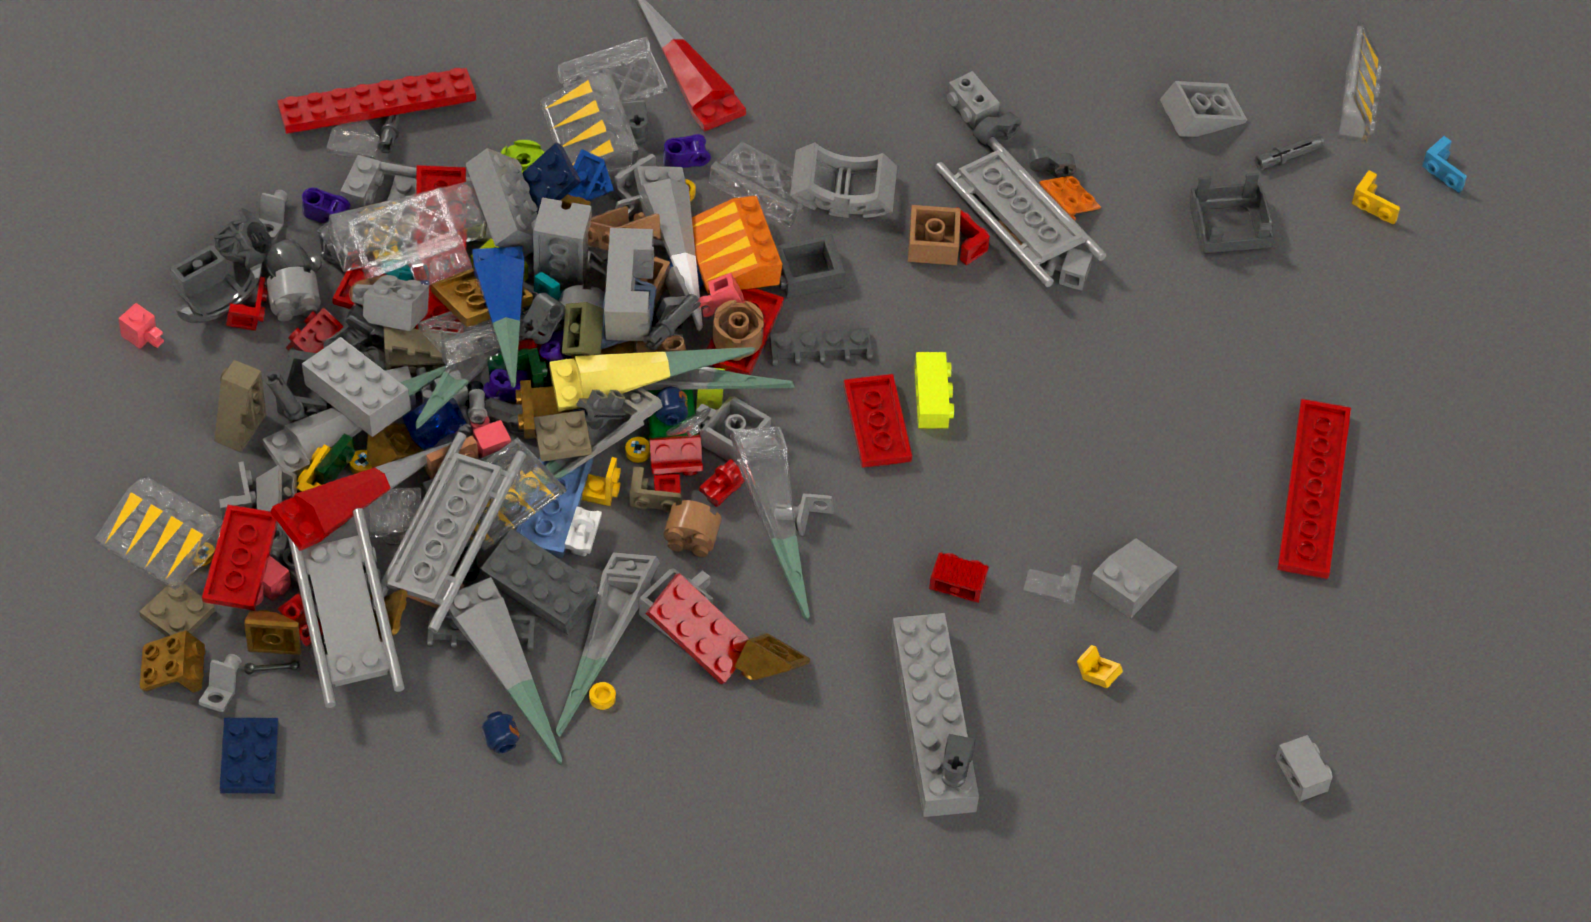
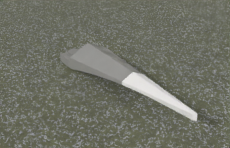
(668, 195)

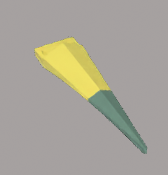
(628, 371)

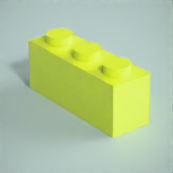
(933, 390)

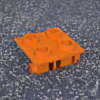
(1070, 195)

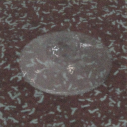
(690, 425)

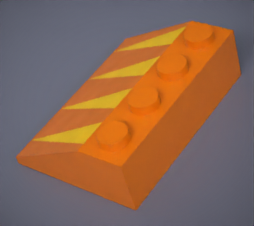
(737, 242)

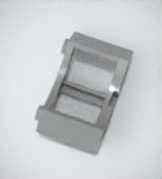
(843, 182)

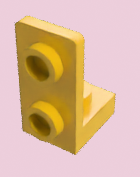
(1366, 200)
(308, 476)
(602, 489)

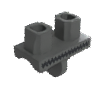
(602, 408)

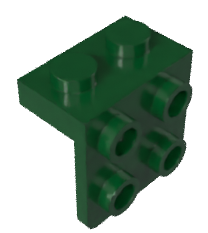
(528, 361)
(335, 460)

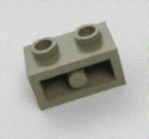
(582, 329)

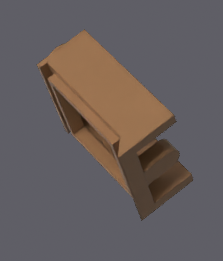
(618, 218)

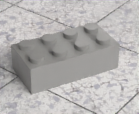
(504, 199)
(356, 386)

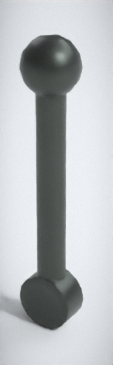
(250, 668)

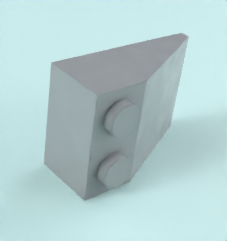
(1201, 108)
(1131, 577)

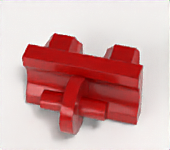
(722, 483)
(294, 610)

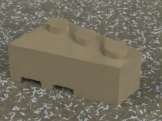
(410, 350)
(239, 406)

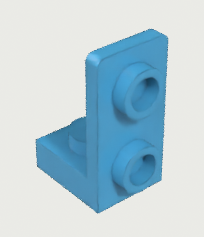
(1436, 164)

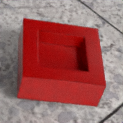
(667, 483)

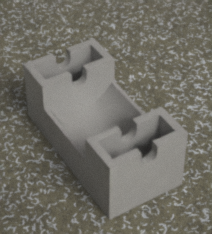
(562, 243)
(626, 309)

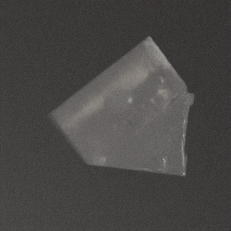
(354, 140)

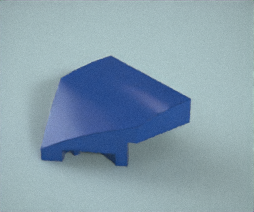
(593, 176)

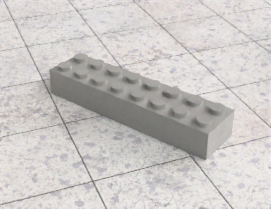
(931, 709)

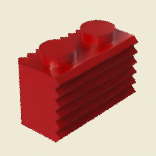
(959, 577)

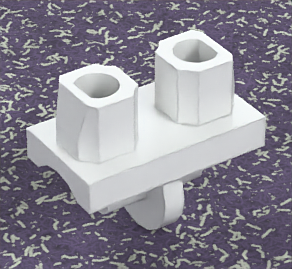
(583, 531)

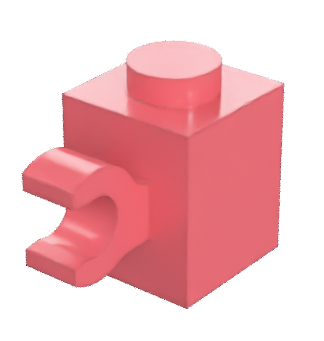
(721, 290)
(139, 327)
(490, 436)
(275, 581)

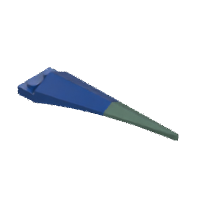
(501, 283)

